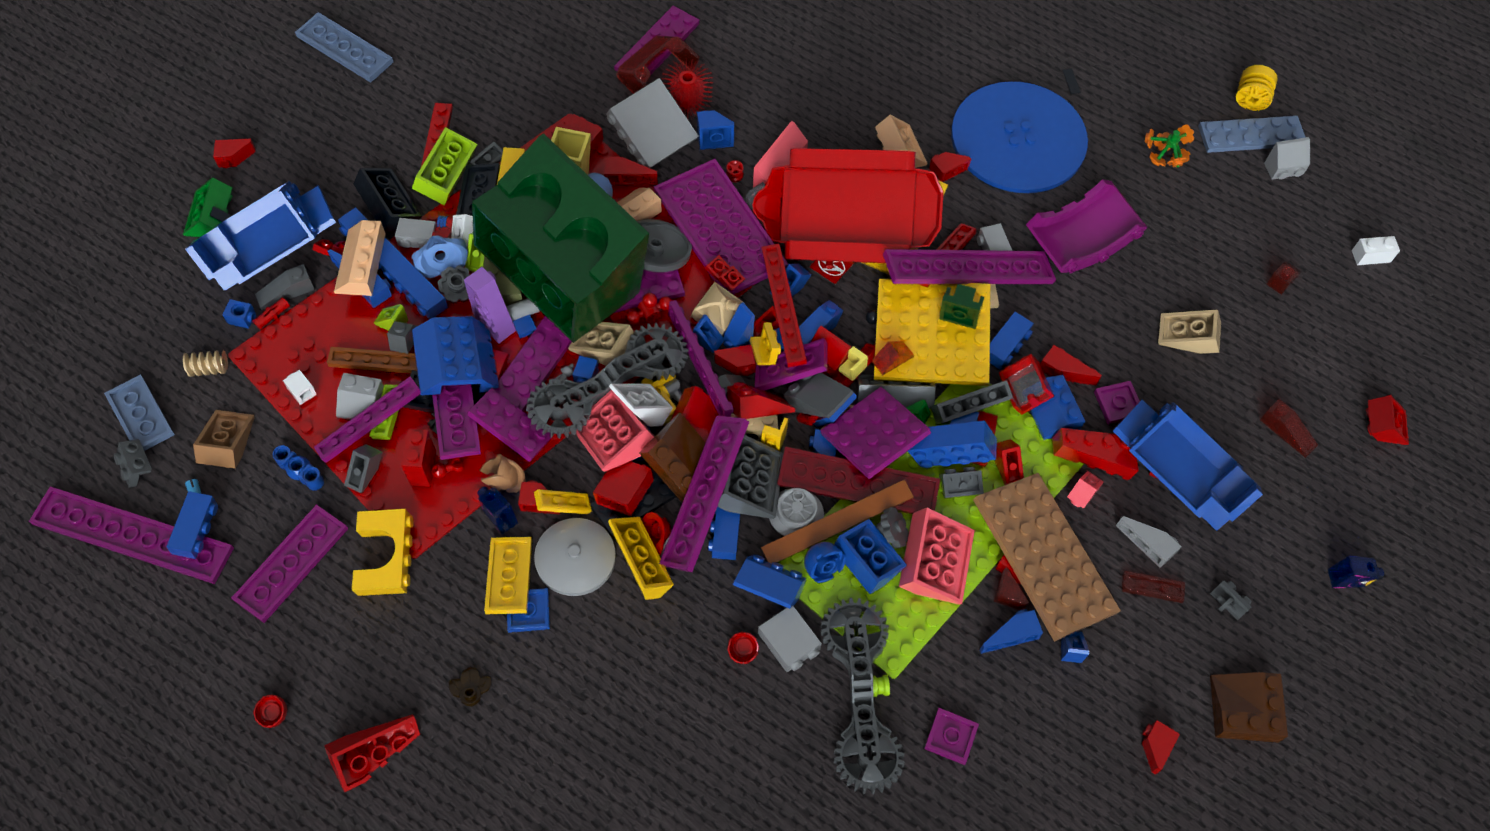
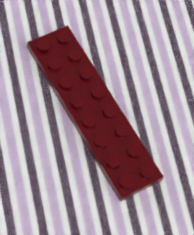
(842, 480)

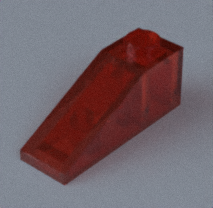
(1289, 427)

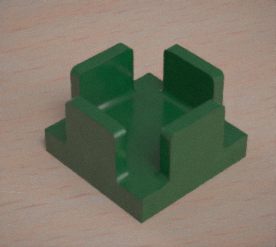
(961, 307)

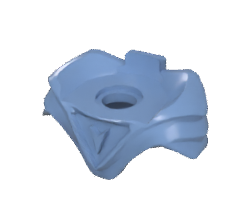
(453, 254)

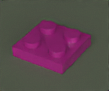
(1116, 401)
(951, 736)

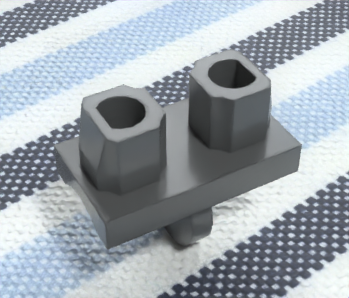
(1231, 600)

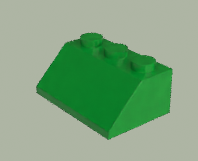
(208, 195)

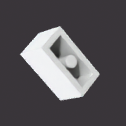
(1375, 250)

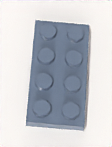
(139, 412)

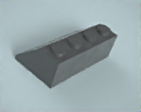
(904, 392)

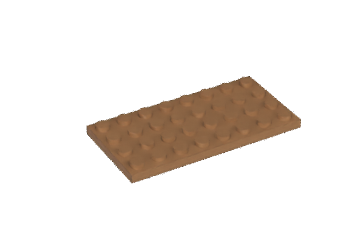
(1046, 556)

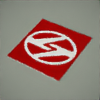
(833, 274)

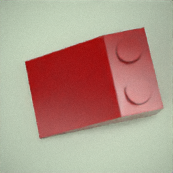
(753, 403)

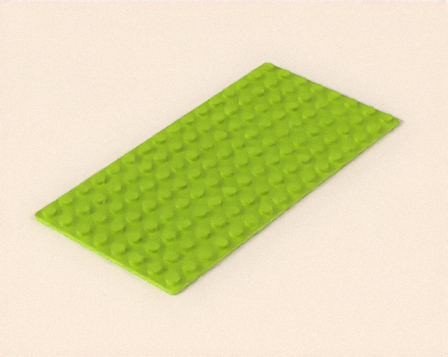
(914, 617)

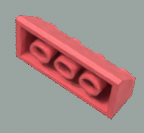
(779, 153)

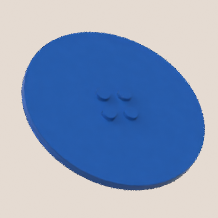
(1020, 137)

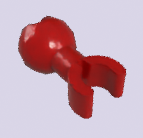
(441, 469)

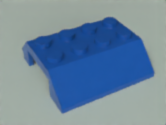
(453, 354)

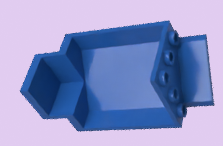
(261, 234)
(1188, 462)

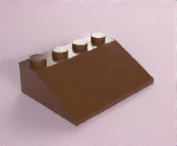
(675, 454)

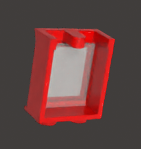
(1026, 384)

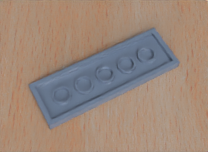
(344, 47)
(1249, 133)

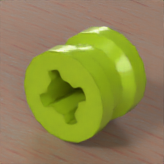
(881, 686)

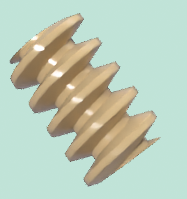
(205, 365)

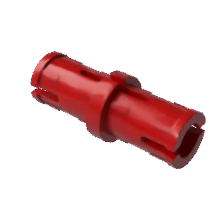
(271, 313)

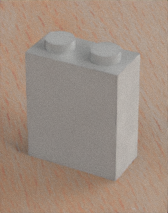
(789, 639)

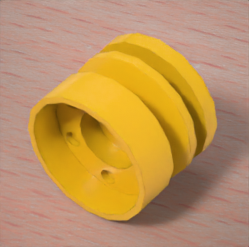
(1256, 87)

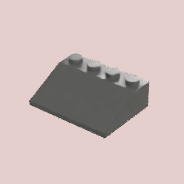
(753, 481)

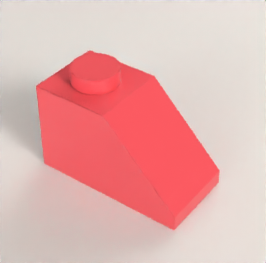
(1085, 489)

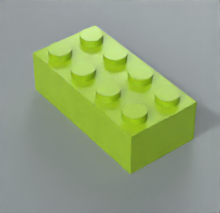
(444, 166)

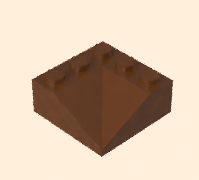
(1249, 706)

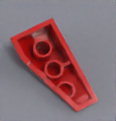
(362, 752)

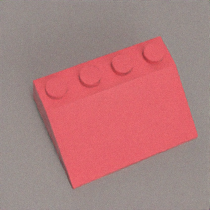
(613, 433)
(937, 557)

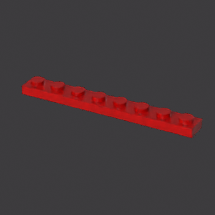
(784, 306)

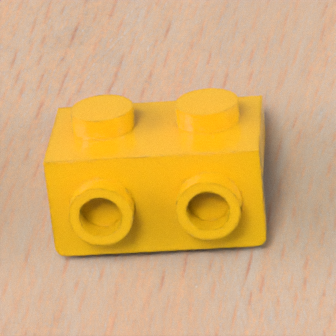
(766, 347)

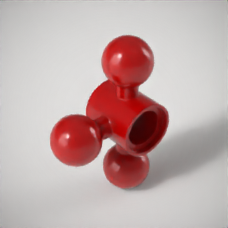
(648, 309)

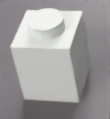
(299, 387)

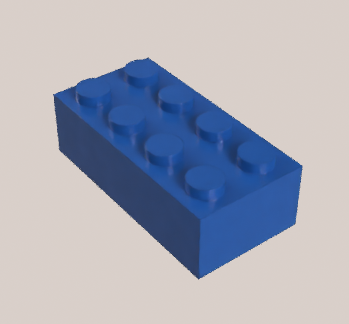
(956, 445)

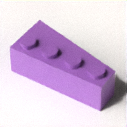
(488, 304)

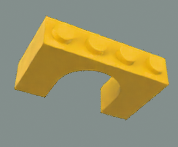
(394, 576)

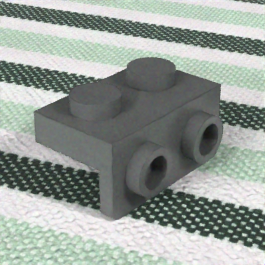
(132, 461)

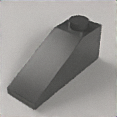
(287, 285)

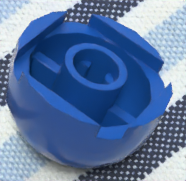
(823, 561)

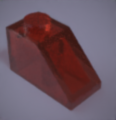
(1283, 277)

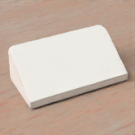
(462, 226)

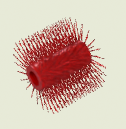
(688, 88)

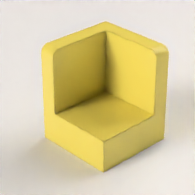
(854, 364)

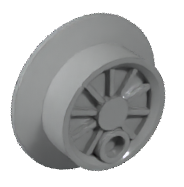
(796, 510)

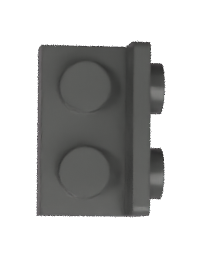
(961, 483)

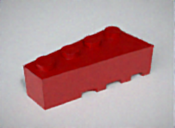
(1096, 450)

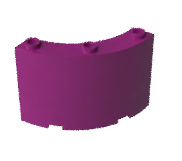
(1087, 229)

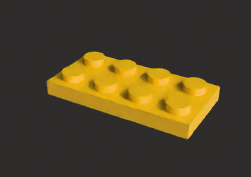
(508, 575)

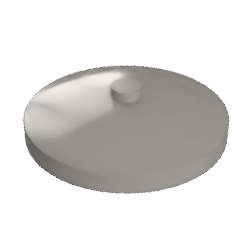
(575, 556)

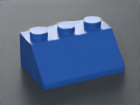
(1058, 411)
(869, 556)
(770, 581)

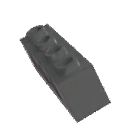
(971, 402)

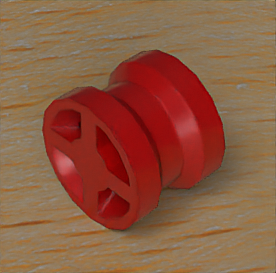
(733, 167)

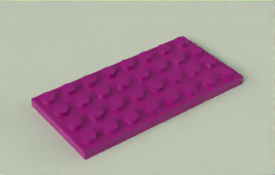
(717, 221)

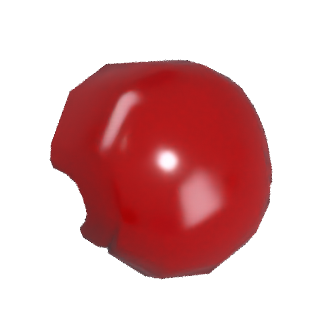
(743, 647)
(270, 711)

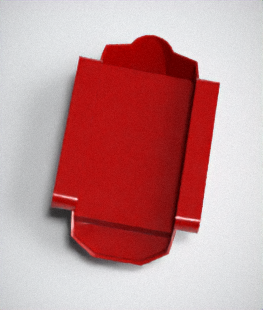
(850, 204)

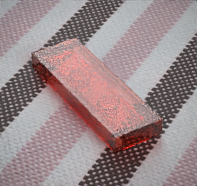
(1153, 586)

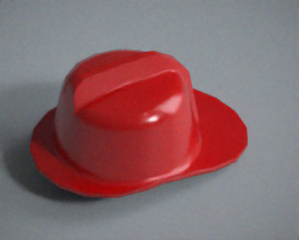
(658, 529)

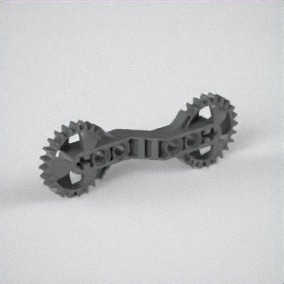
(563, 406)
(861, 697)

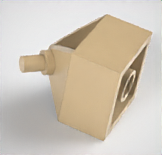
(718, 306)

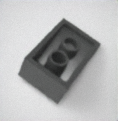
(817, 395)

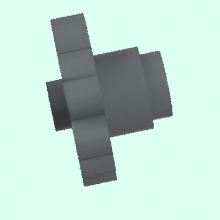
(453, 284)
(893, 527)

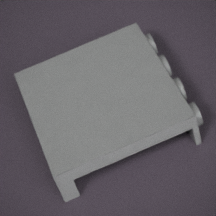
(651, 124)

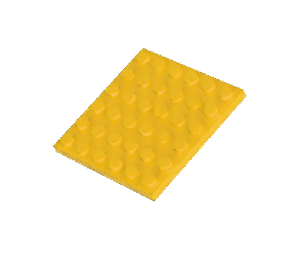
(940, 348)

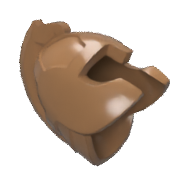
(506, 476)

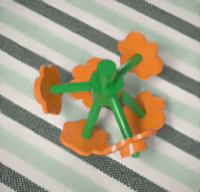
(1166, 142)

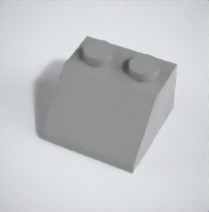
(1289, 158)
(356, 394)

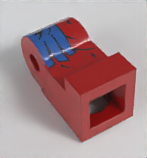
(443, 227)

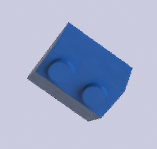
(714, 130)

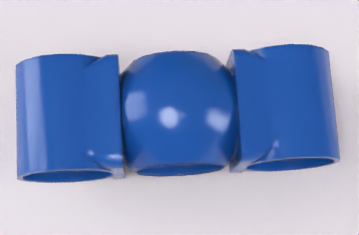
(293, 461)

